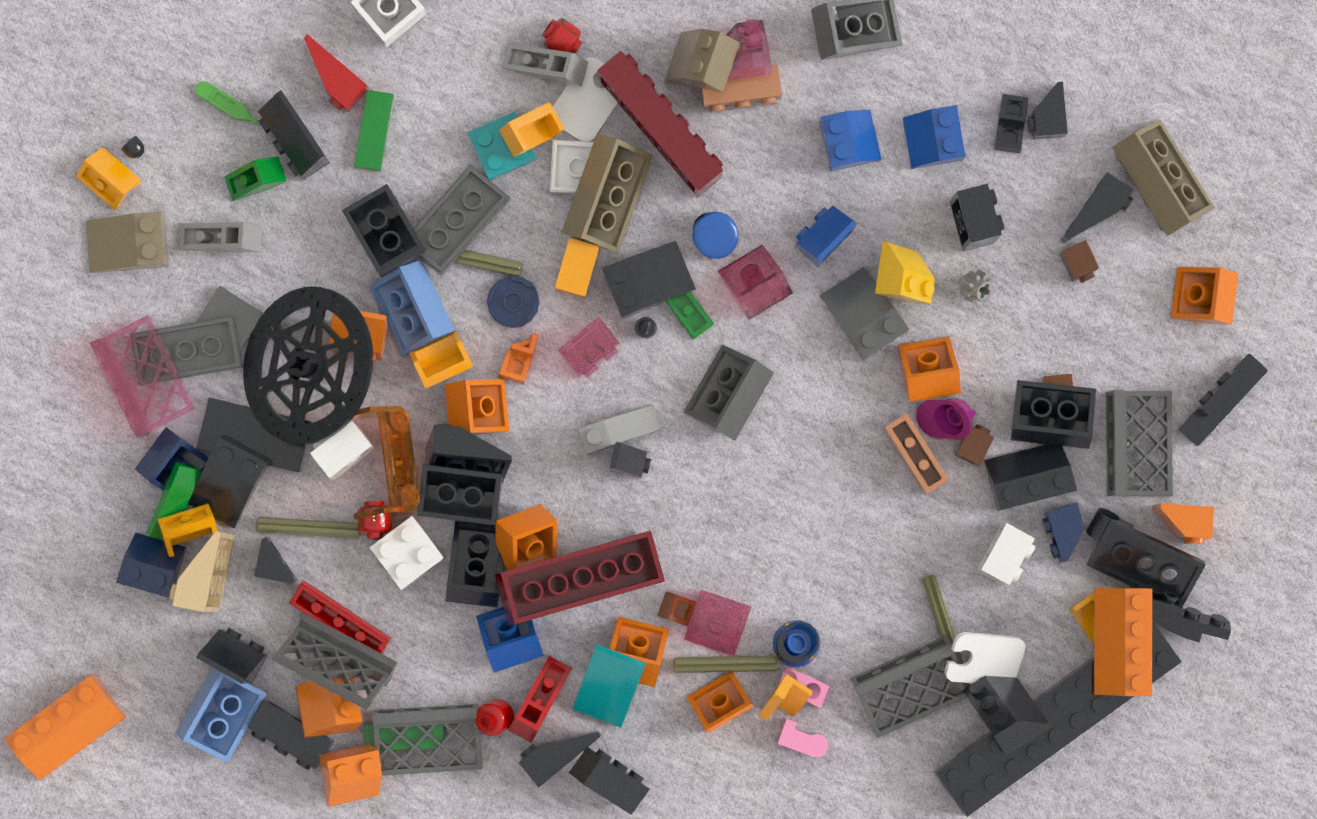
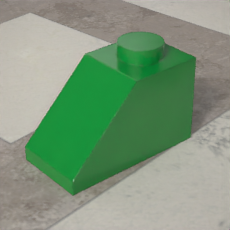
(255, 177)

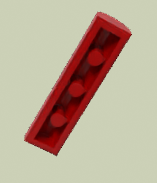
(330, 612)

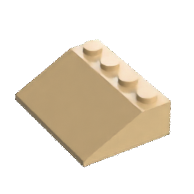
(204, 579)

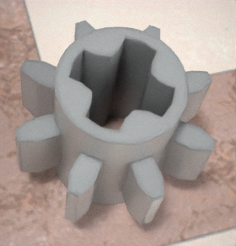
(975, 286)

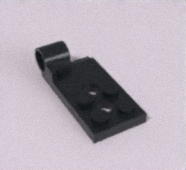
(1122, 548)

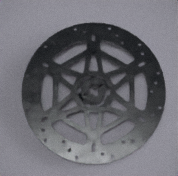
(308, 365)

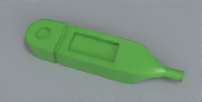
(224, 102)

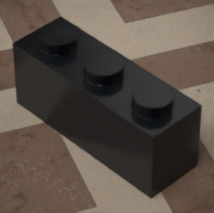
(287, 734)
(610, 779)

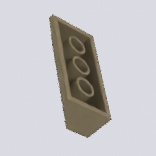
(1163, 177)
(607, 193)

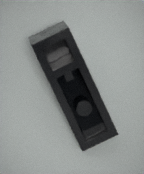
(1102, 204)
(629, 460)

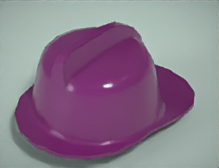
(945, 418)

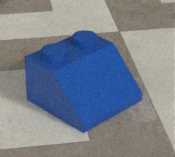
(934, 137)
(849, 139)
(825, 235)
(506, 643)

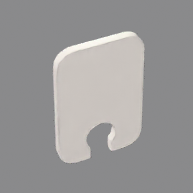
(586, 107)
(989, 657)

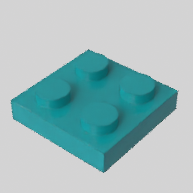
(494, 151)

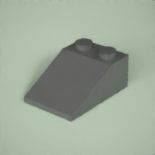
(855, 27)
(864, 316)

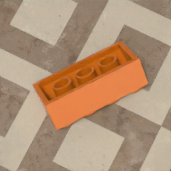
(1123, 641)
(65, 727)

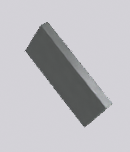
(458, 219)
(193, 349)

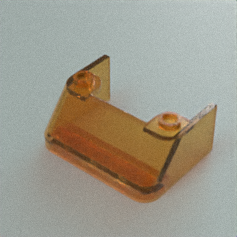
(398, 461)

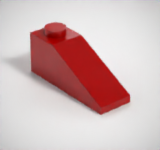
(338, 80)
(540, 699)

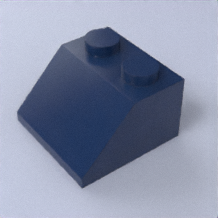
(164, 453)
(149, 565)

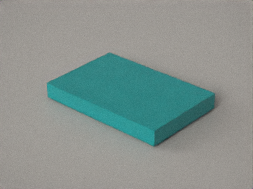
(608, 686)

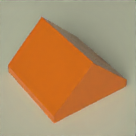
(719, 701)

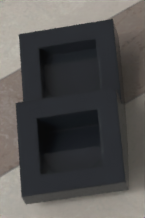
(1011, 123)

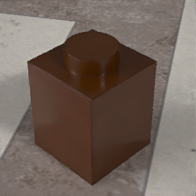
(1079, 262)
(975, 445)

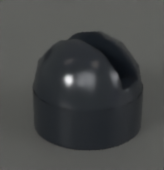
(133, 148)
(641, 326)

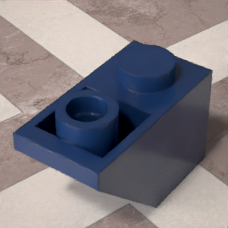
(1065, 530)

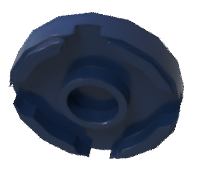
(513, 302)

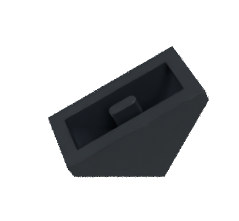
(272, 565)

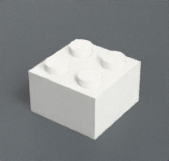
(389, 17)
(342, 450)
(407, 553)
(1006, 554)

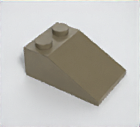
(702, 59)
(127, 242)

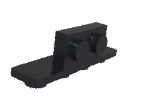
(1220, 402)

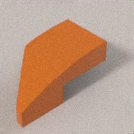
(518, 360)

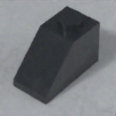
(1049, 116)

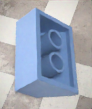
(411, 307)
(220, 714)

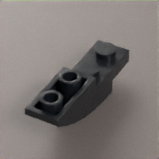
(1188, 622)

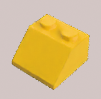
(904, 275)

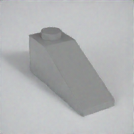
(546, 64)
(220, 237)
(619, 429)

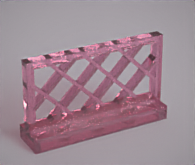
(121, 386)

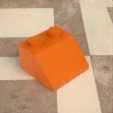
(1204, 295)
(377, 327)
(929, 369)
(477, 406)
(1187, 521)
(527, 537)
(642, 643)
(325, 711)
(351, 774)

